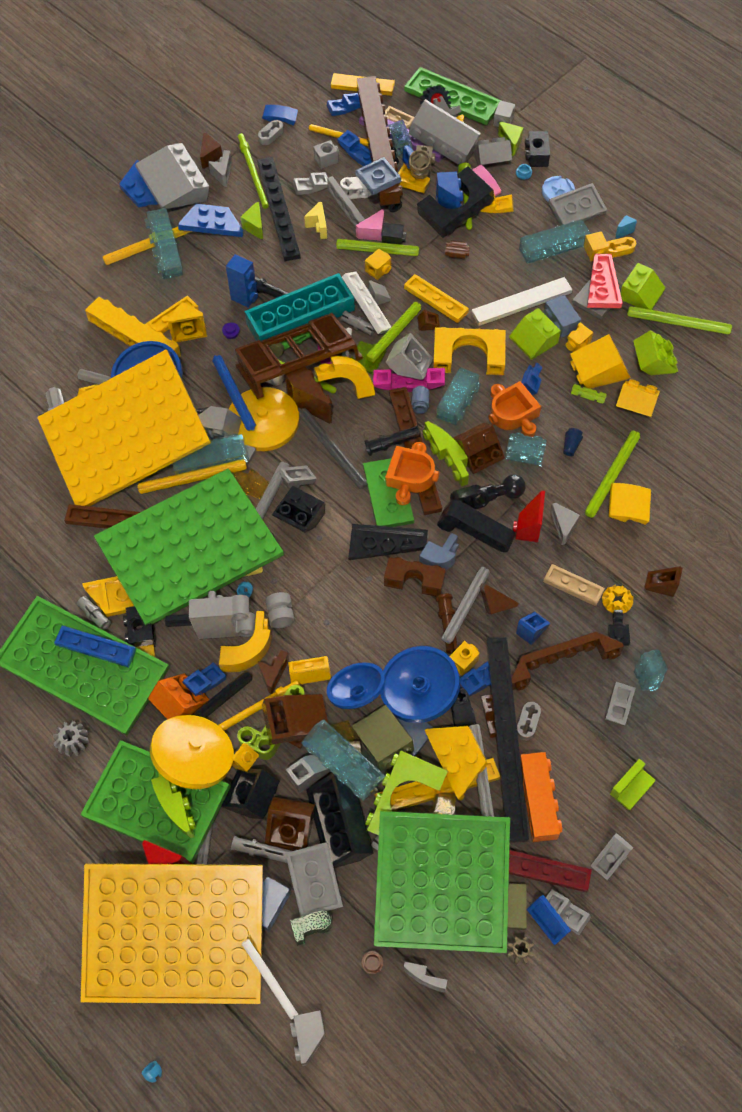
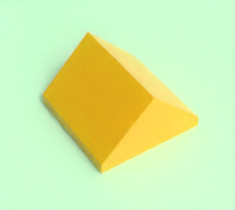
(186, 323)

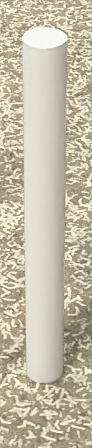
(269, 978)

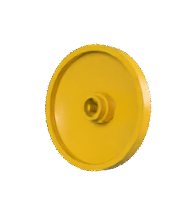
(274, 416)
(191, 752)

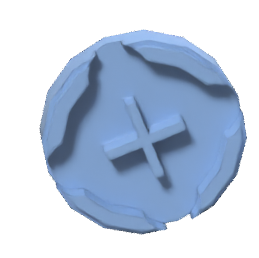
(556, 186)

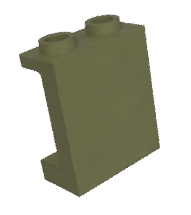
(382, 736)

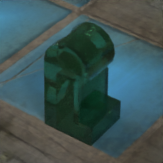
(311, 924)

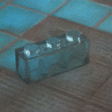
(458, 396)

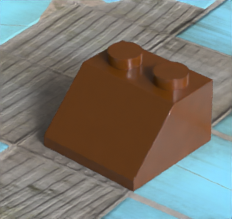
(289, 824)

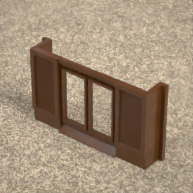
(260, 364)

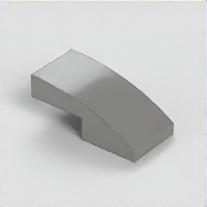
(314, 183)
(620, 703)
(572, 915)
(418, 973)

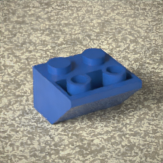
(448, 190)

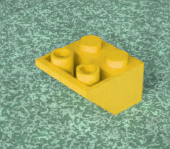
(638, 397)

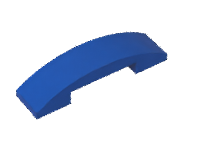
(354, 148)

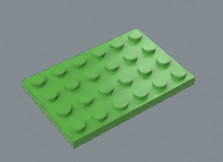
(129, 805)

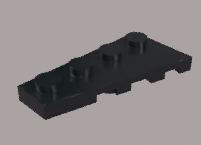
(377, 541)

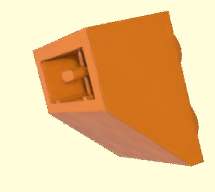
(174, 698)

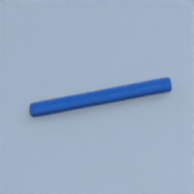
(234, 393)

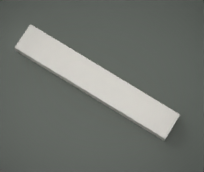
(521, 301)

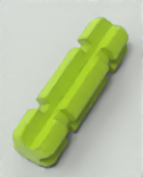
(588, 393)

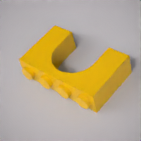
(489, 341)

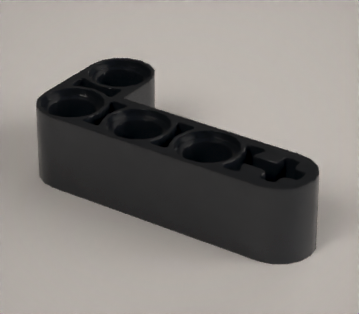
(476, 524)

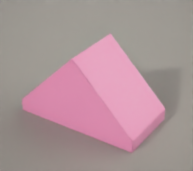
(371, 227)

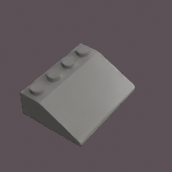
(173, 177)

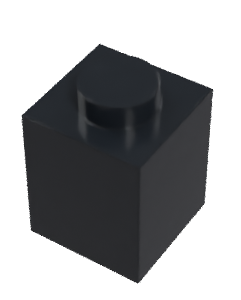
(393, 233)

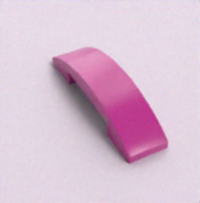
(386, 380)

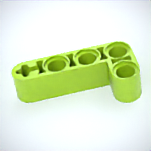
(261, 738)

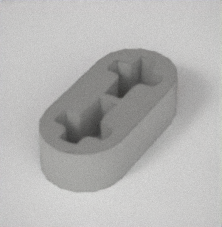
(268, 134)
(524, 719)

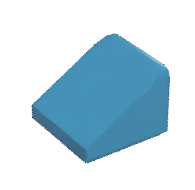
(626, 226)

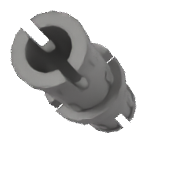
(357, 323)
(93, 613)

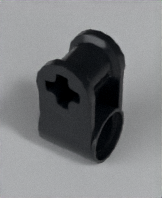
(462, 711)

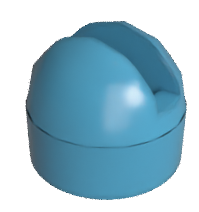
(242, 587)
(151, 1071)

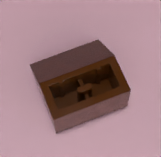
(480, 446)

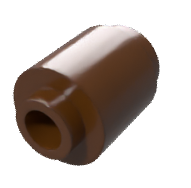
(457, 249)

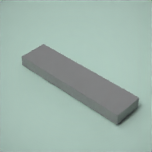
(344, 201)

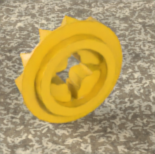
(609, 596)

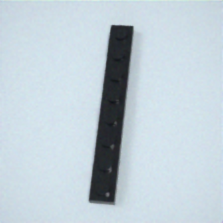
(278, 209)

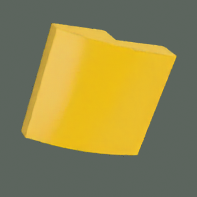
(630, 503)

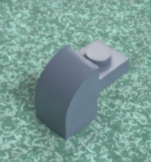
(440, 556)

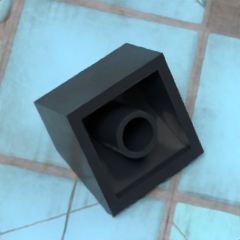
(251, 793)

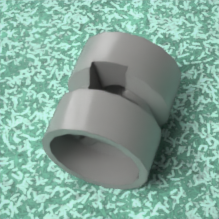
(280, 610)

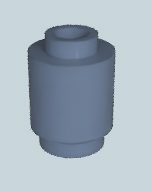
(420, 399)

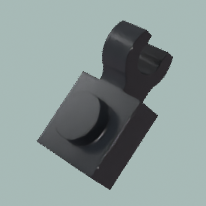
(619, 630)

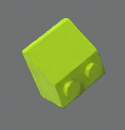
(642, 287)
(535, 334)

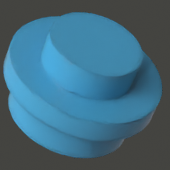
(524, 171)

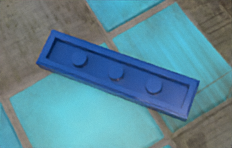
(95, 646)

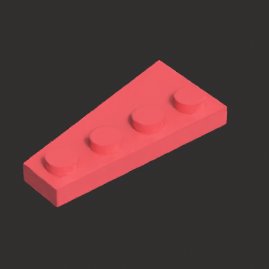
(604, 286)

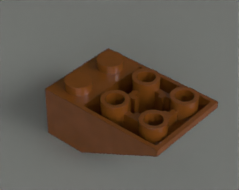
(308, 393)
(292, 716)

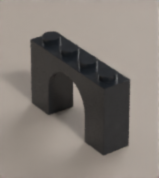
(446, 220)

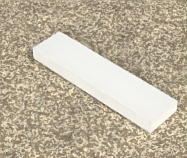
(366, 302)

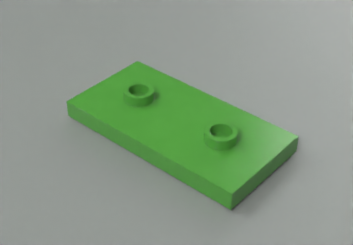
(383, 498)

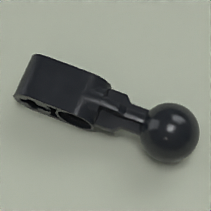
(512, 486)

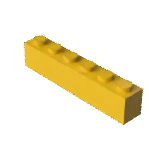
(123, 326)

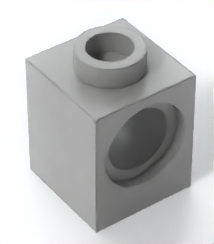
(504, 113)
(326, 154)

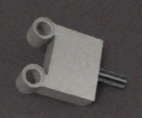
(217, 617)

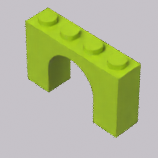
(405, 769)

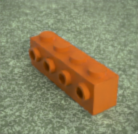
(539, 797)

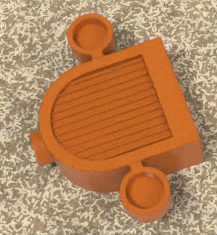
(514, 408)
(411, 472)

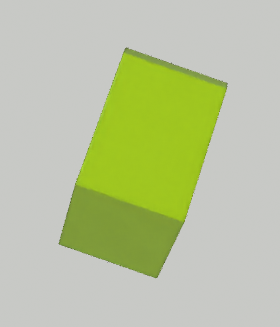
(512, 133)
(252, 221)

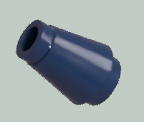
(572, 440)

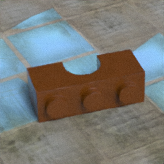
(400, 570)

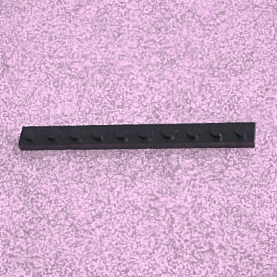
(507, 738)

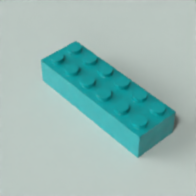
(299, 307)

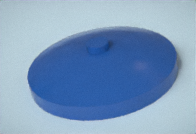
(140, 352)
(420, 684)

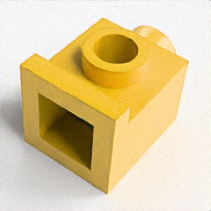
(579, 338)

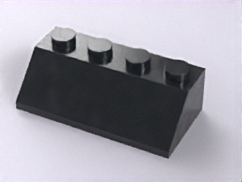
(339, 821)

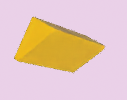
(310, 670)

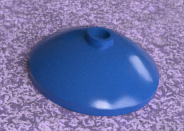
(356, 685)

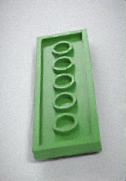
(473, 103)

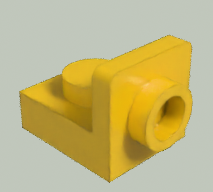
(244, 758)

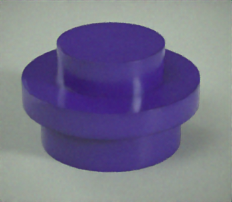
(230, 330)

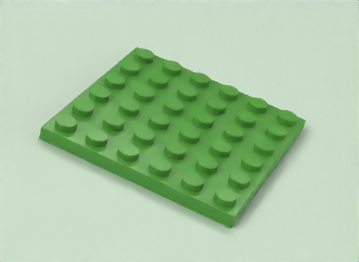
(442, 882)

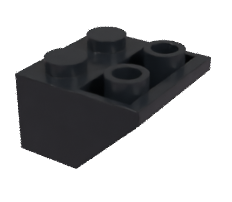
(300, 510)

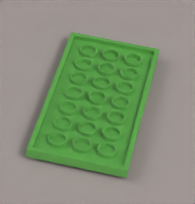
(85, 682)

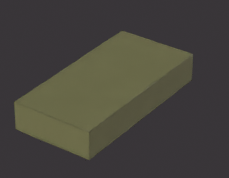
(517, 907)

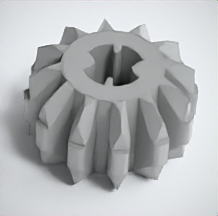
(63, 741)

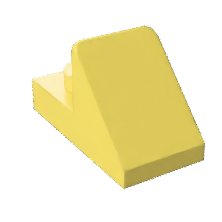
(316, 218)

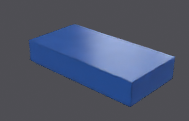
(548, 920)

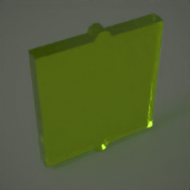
(364, 348)

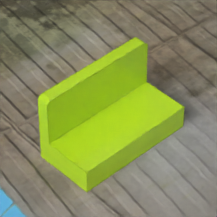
(632, 785)

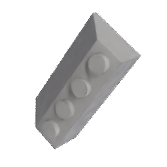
(444, 133)

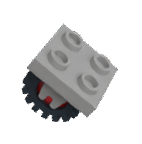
(439, 97)

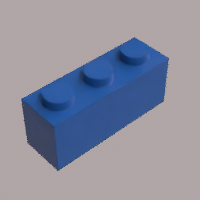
(241, 280)

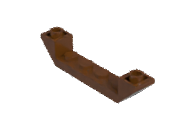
(606, 646)

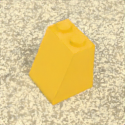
(599, 363)

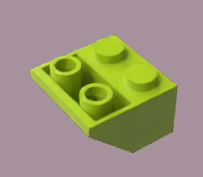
(655, 354)

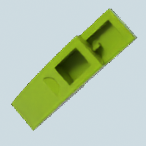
(447, 448)
(174, 804)

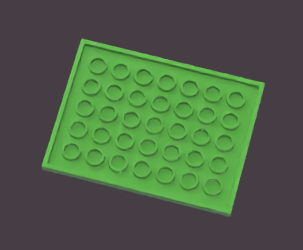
(188, 546)

